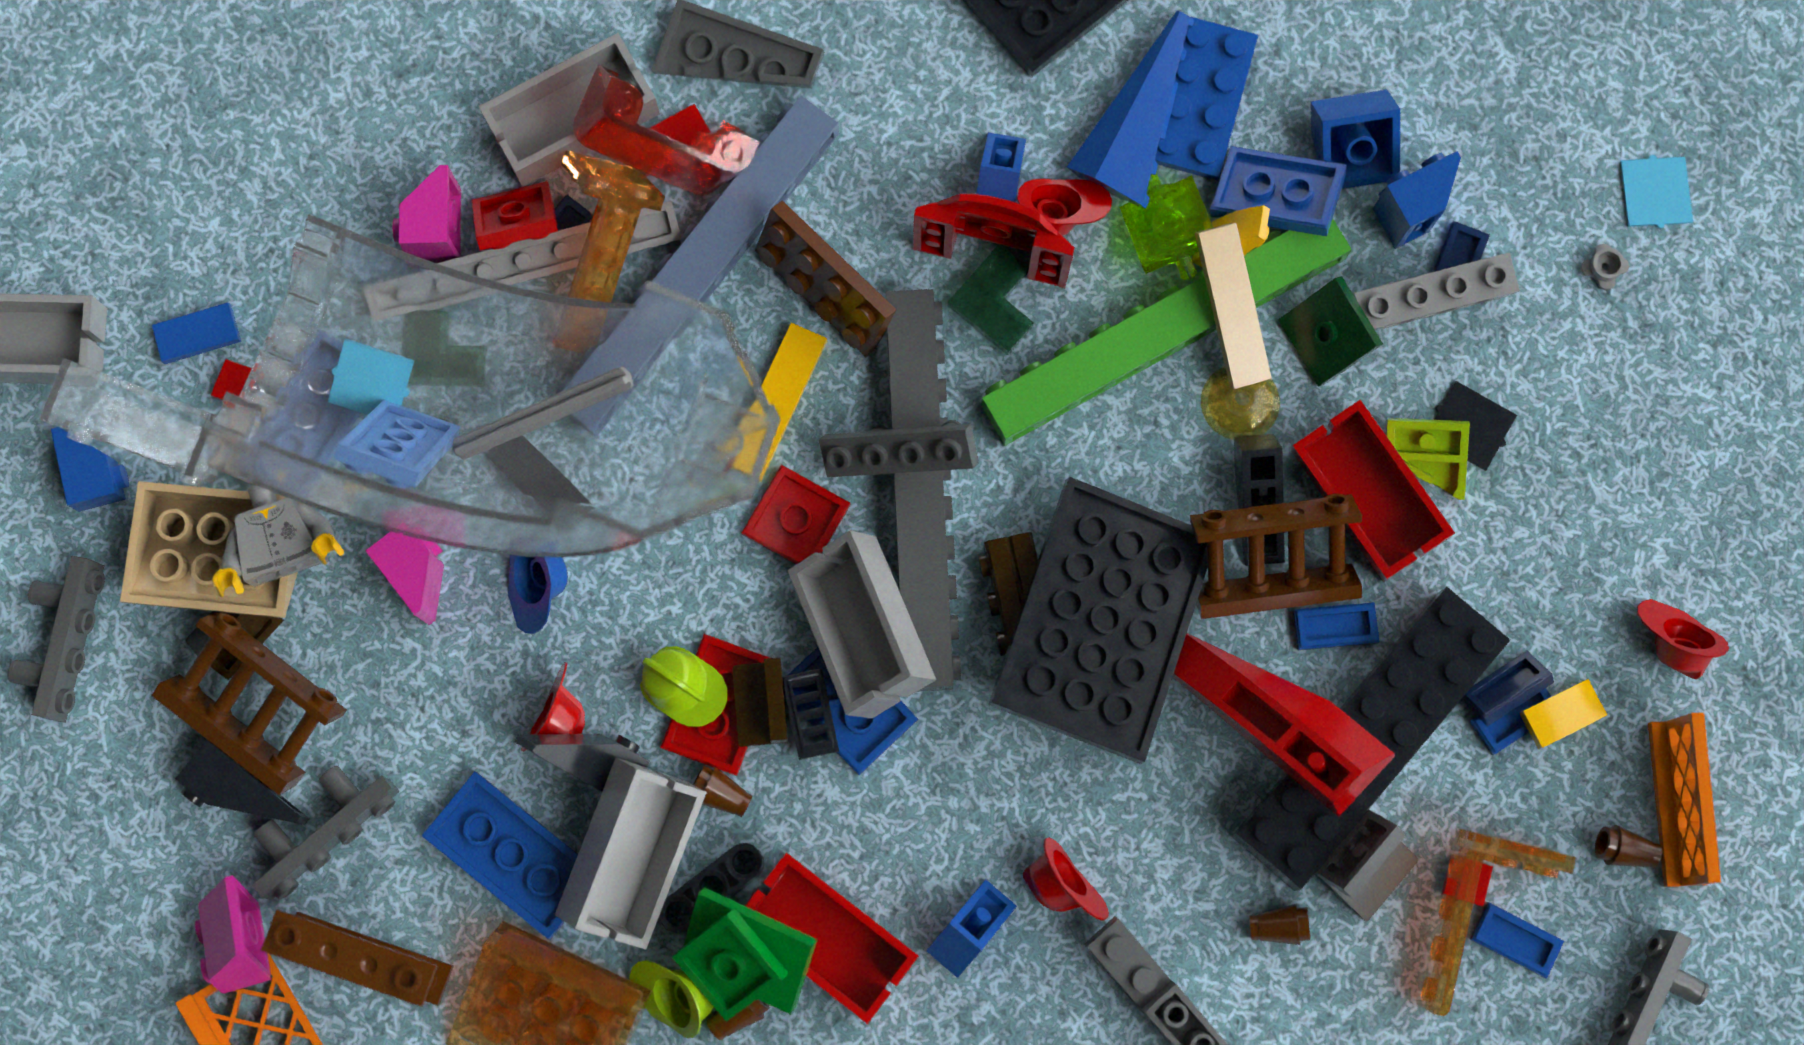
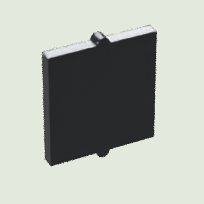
(1487, 422)

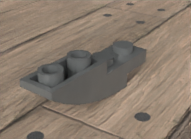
(1150, 987)

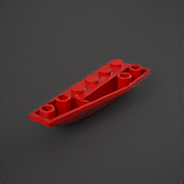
(1286, 723)

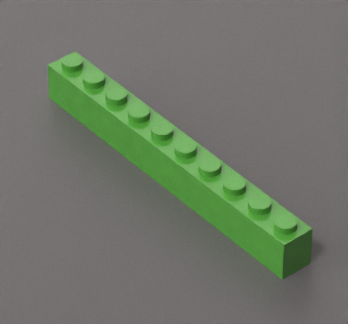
(1149, 335)

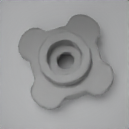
(1605, 255)

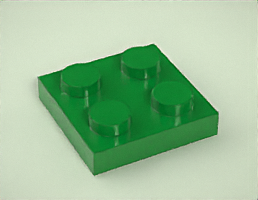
(730, 964)

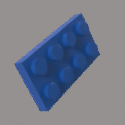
(1206, 98)
(505, 852)

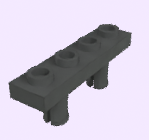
(899, 450)
(68, 638)
(313, 853)
(1651, 985)

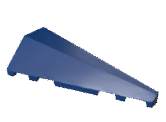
(1126, 138)

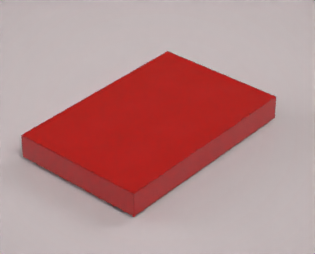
(717, 741)

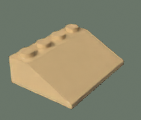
(180, 546)

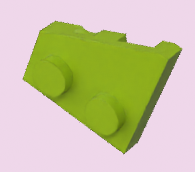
(1433, 450)

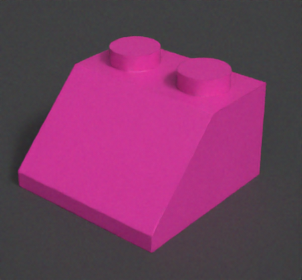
(431, 218)
(412, 570)
(231, 937)

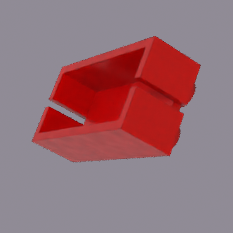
(1392, 502)
(852, 951)

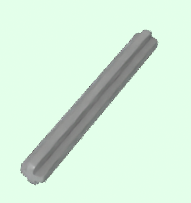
(543, 413)

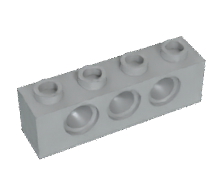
(1439, 292)

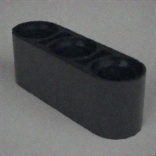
(723, 869)

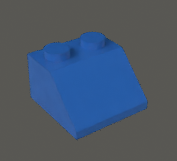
(1359, 133)

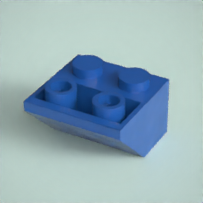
(1416, 200)

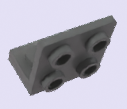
(1368, 864)

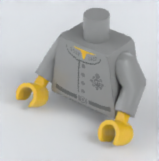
(273, 542)

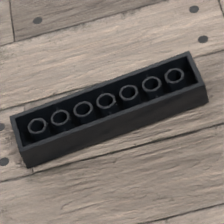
(1397, 705)

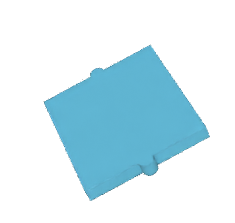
(1656, 191)
(368, 377)

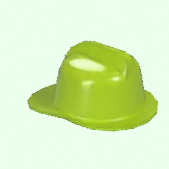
(683, 686)
(673, 997)

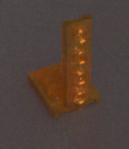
(620, 198)
(1457, 906)

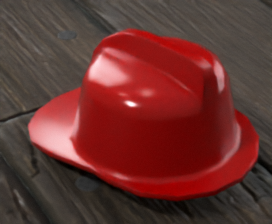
(1066, 201)
(1681, 639)
(561, 711)
(1061, 885)

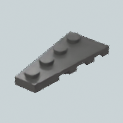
(729, 49)

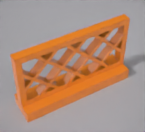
(1684, 801)
(208, 1030)

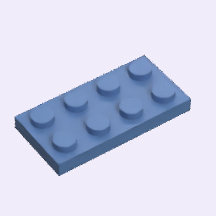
(396, 444)

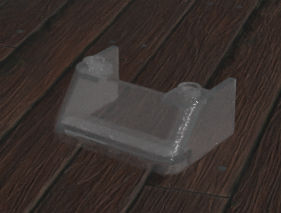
(132, 419)

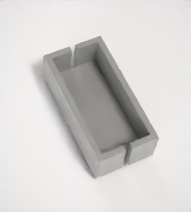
(538, 115)
(44, 330)
(861, 625)
(630, 854)

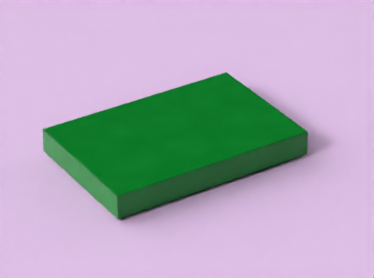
(788, 945)

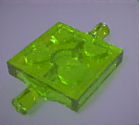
(1168, 225)

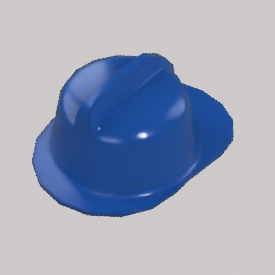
(532, 587)

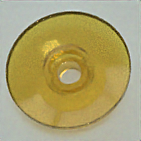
(1237, 420)

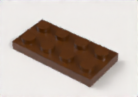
(824, 279)

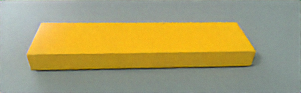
(789, 377)

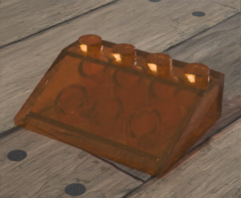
(544, 996)

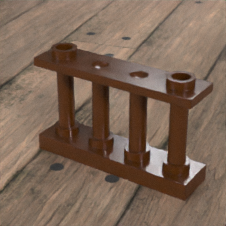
(1283, 589)
(225, 731)
(357, 958)

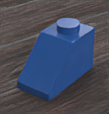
(1001, 166)
(88, 474)
(971, 928)

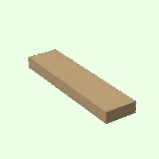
(1233, 305)

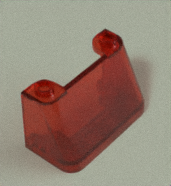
(610, 127)

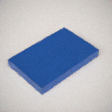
(1295, 189)
(858, 738)

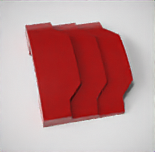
(997, 222)

